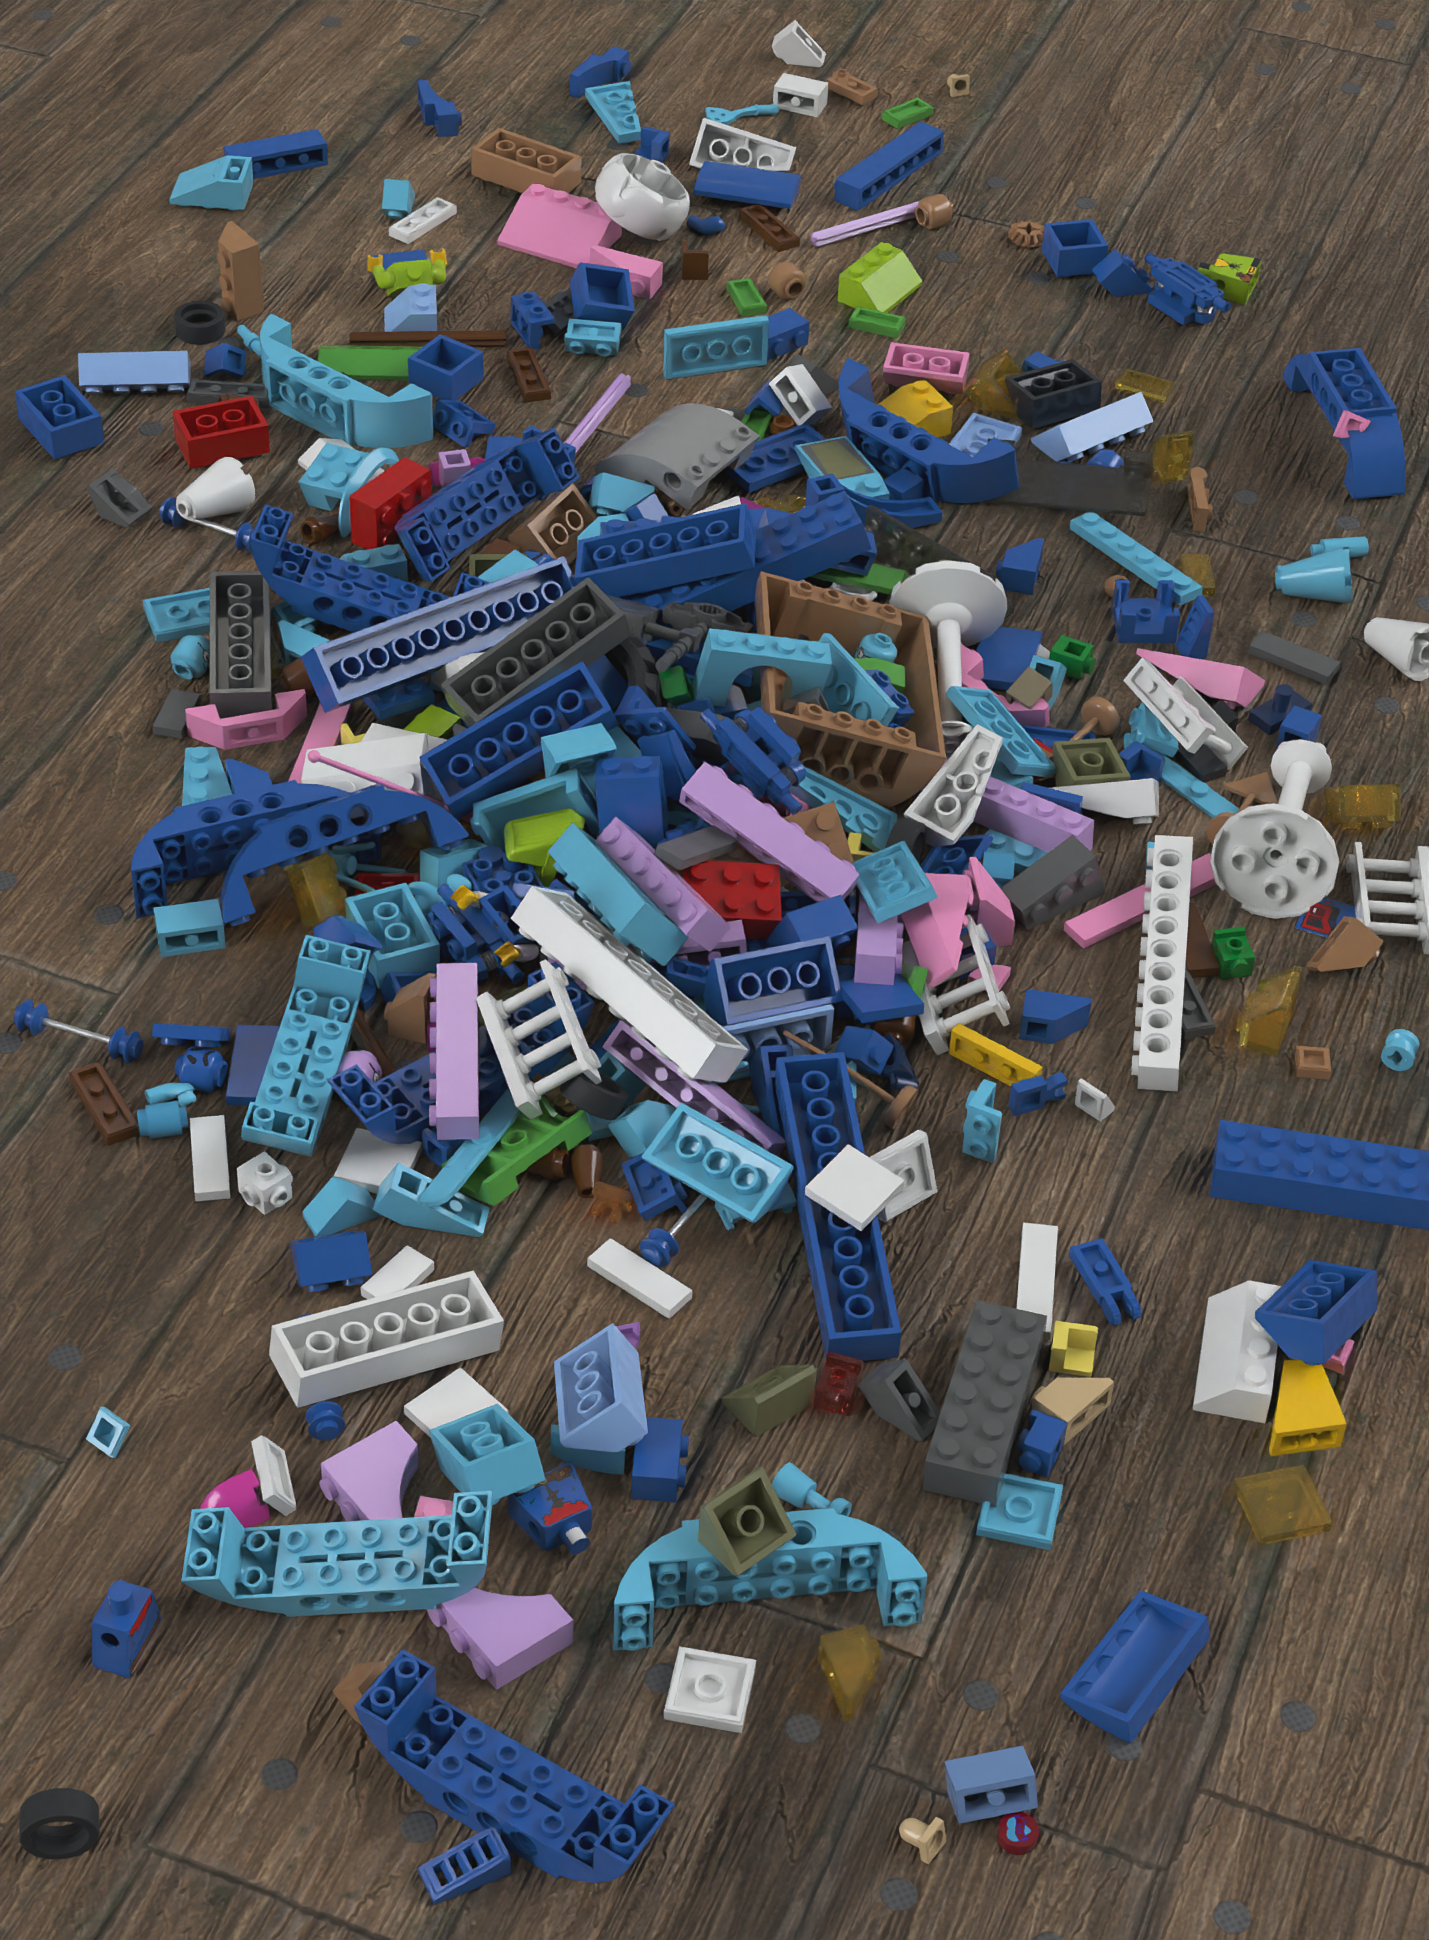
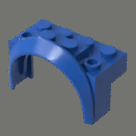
(675, 763)

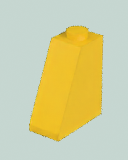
(1305, 1411)

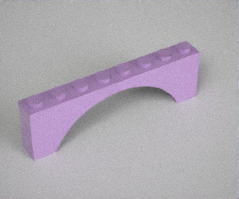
(494, 1630)

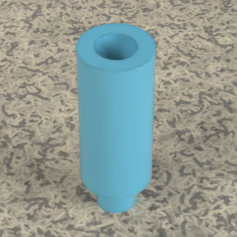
(1357, 546)

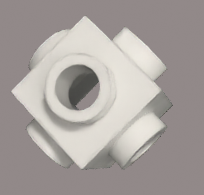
(264, 1183)

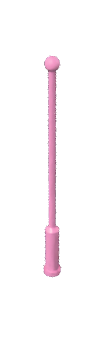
(314, 756)

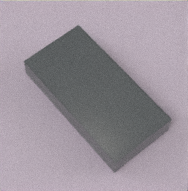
(172, 717)

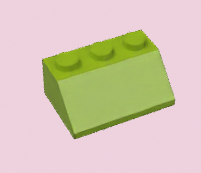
(878, 279)

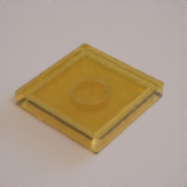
(1282, 1504)

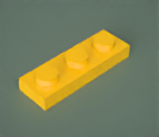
(990, 1056)

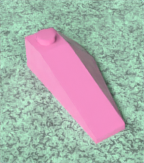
(1216, 680)
(938, 924)

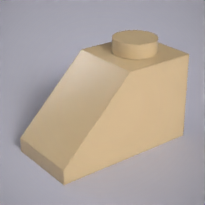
(1074, 1401)

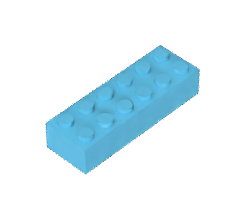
(616, 897)

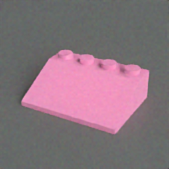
(558, 226)

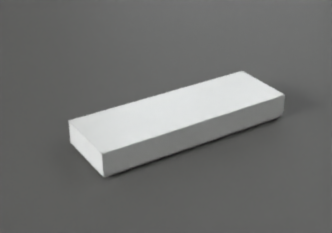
(422, 220)
(209, 1158)
(639, 1278)

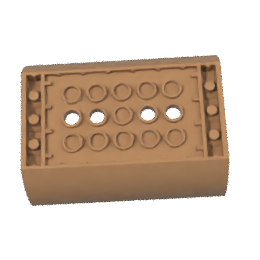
(856, 753)

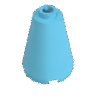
(1318, 577)

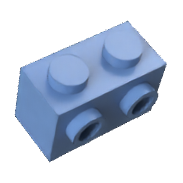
(991, 1784)

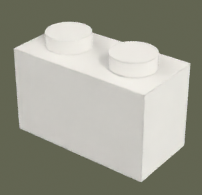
(800, 94)
(800, 395)

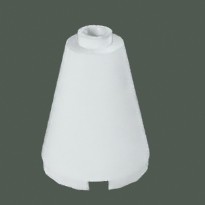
(217, 491)
(1402, 644)

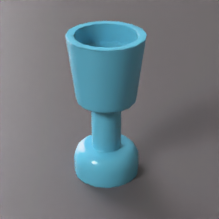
(800, 1490)

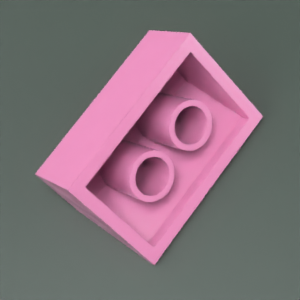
(940, 367)

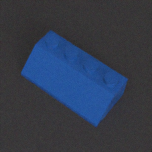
(772, 981)
(1319, 1309)

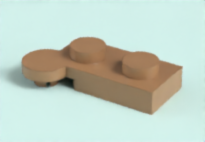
(851, 87)

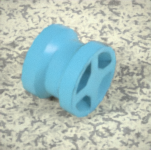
(1400, 1050)

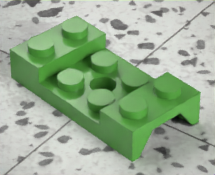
(521, 1147)

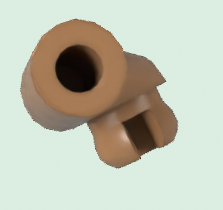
(673, 507)

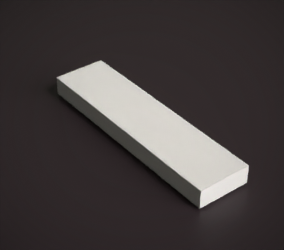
(1037, 1271)

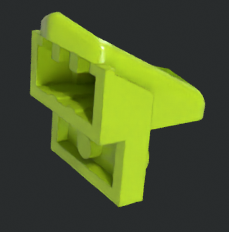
(532, 837)

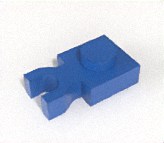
(1033, 1092)

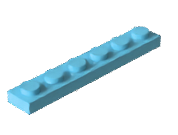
(1134, 556)

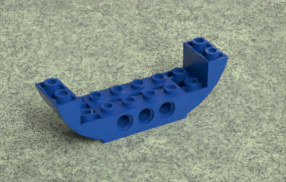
(1349, 383)
(896, 444)
(483, 501)
(331, 587)
(379, 809)
(210, 833)
(399, 1103)
(497, 1782)

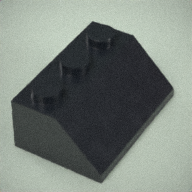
(1054, 393)

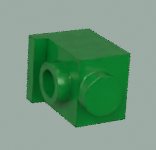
(1074, 656)
(1233, 952)

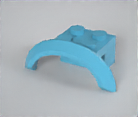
(338, 474)

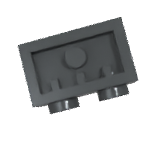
(562, 310)

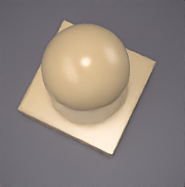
(958, 84)
(924, 1836)

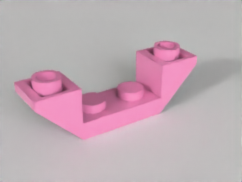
(971, 677)
(248, 729)

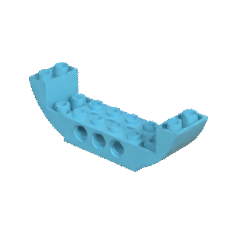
(337, 402)
(308, 1047)
(823, 1558)
(340, 1564)

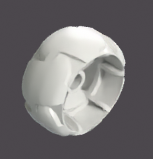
(642, 196)

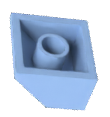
(412, 310)

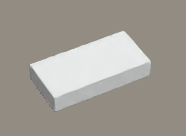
(401, 1272)
(273, 1475)

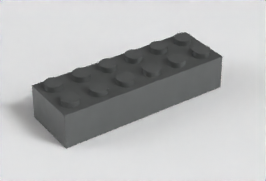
(568, 631)
(240, 643)
(985, 1403)

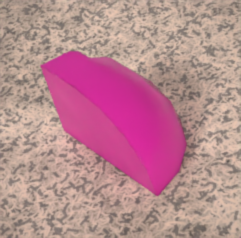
(241, 1497)

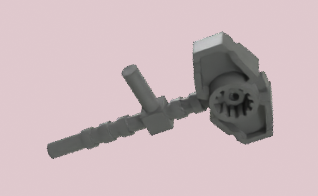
(691, 627)

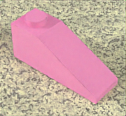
(644, 272)

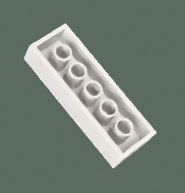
(385, 1338)

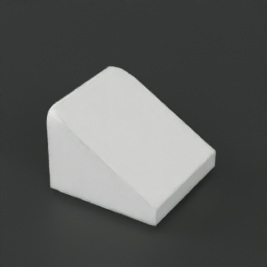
(1093, 1101)

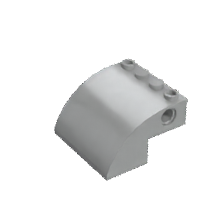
(682, 451)

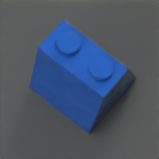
(634, 794)

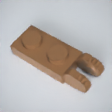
(1199, 499)

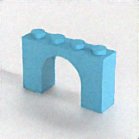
(732, 652)

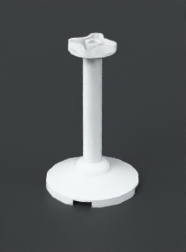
(960, 610)
(1276, 853)

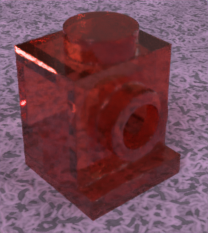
(838, 1384)

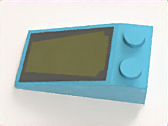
(846, 462)

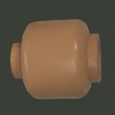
(934, 211)
(787, 280)

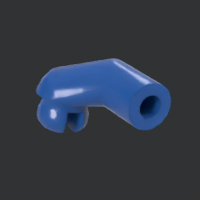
(706, 226)

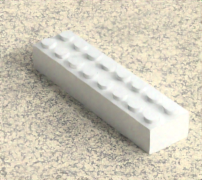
(629, 986)

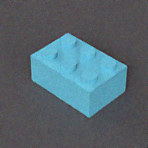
(401, 928)
(487, 1453)

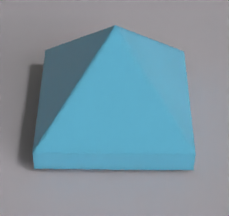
(108, 1432)

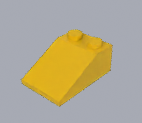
(921, 407)

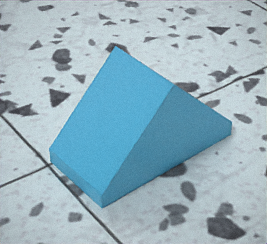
(339, 1207)

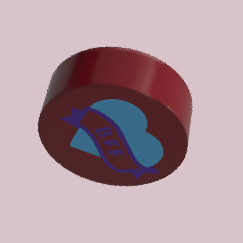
(1018, 1833)

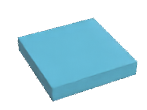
(1023, 1513)

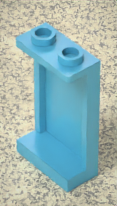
(540, 797)

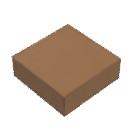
(1312, 1062)

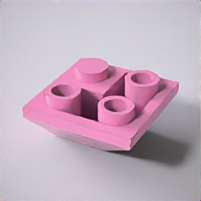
(990, 905)

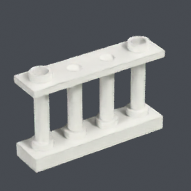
(1185, 713)
(1418, 888)
(936, 1028)
(506, 1039)

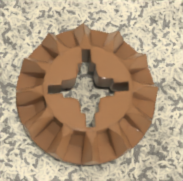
(1019, 235)
(557, 1096)

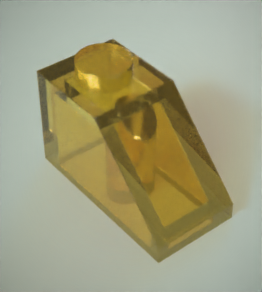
(1173, 456)
(849, 1666)

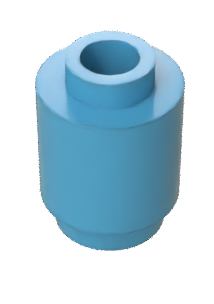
(162, 1120)

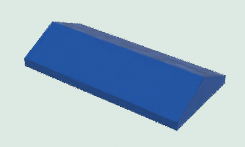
(955, 857)

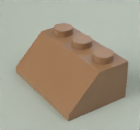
(239, 273)
(555, 525)

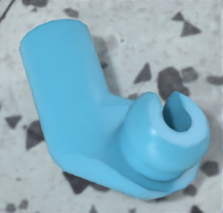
(170, 1091)

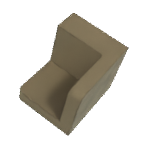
(1029, 689)

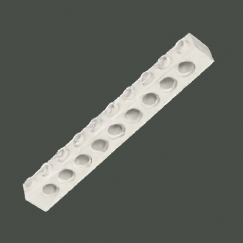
(1164, 964)

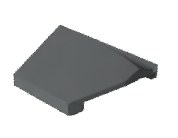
(118, 499)

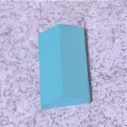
(719, 1163)

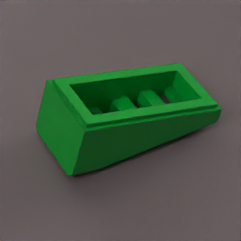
(676, 686)

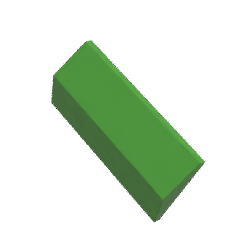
(368, 361)
(879, 578)

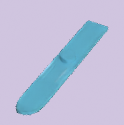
(1191, 787)
(471, 1153)

